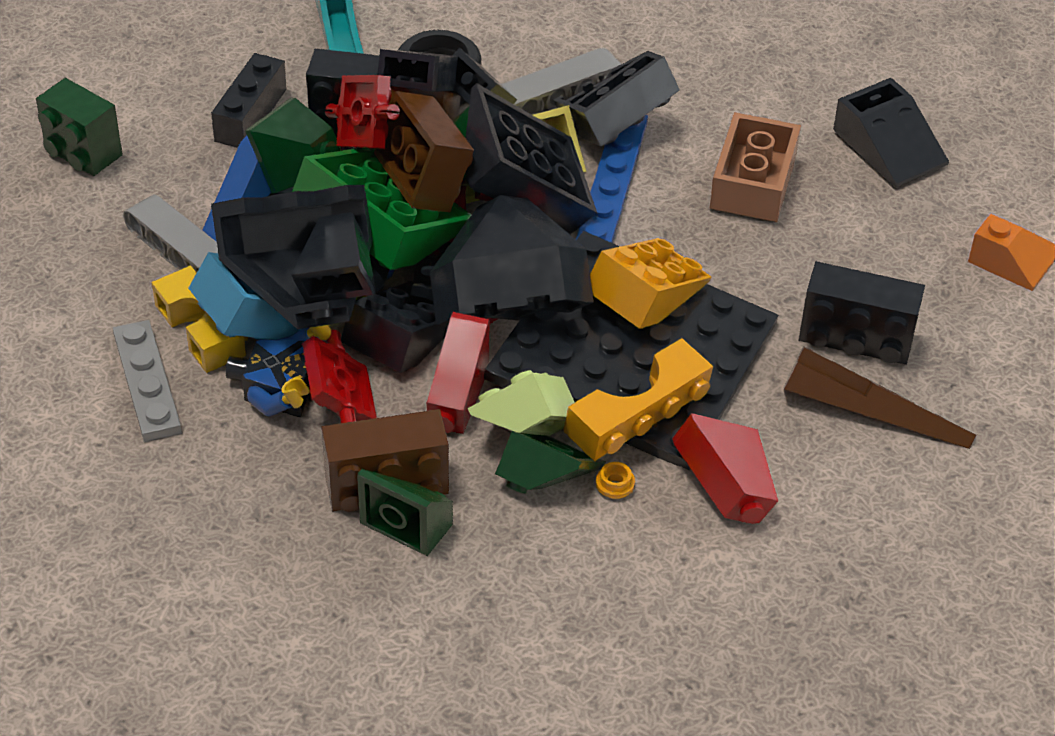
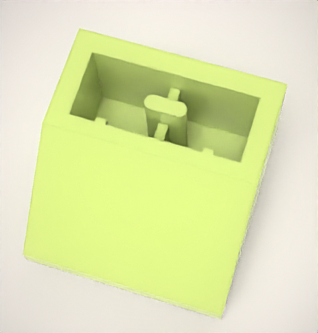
(528, 405)

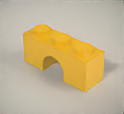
(180, 306)

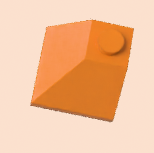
(1011, 252)

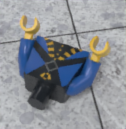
(276, 373)

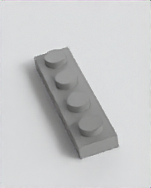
(147, 381)

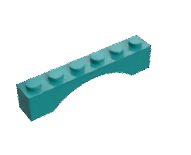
(339, 25)

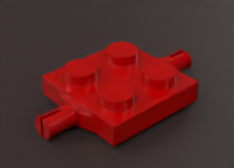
(363, 111)
(338, 379)

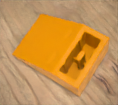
(645, 280)

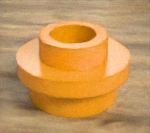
(615, 472)

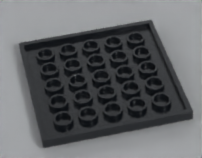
(610, 354)

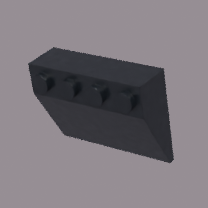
(525, 160)

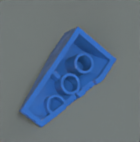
(242, 180)

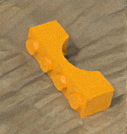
(605, 421)

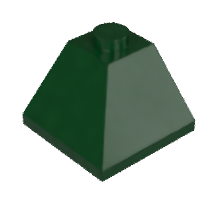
(285, 138)
(541, 461)
(403, 510)

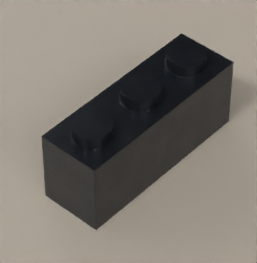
(248, 98)

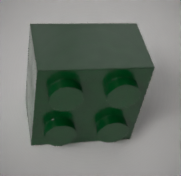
(79, 127)

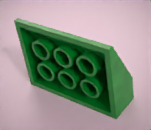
(399, 232)

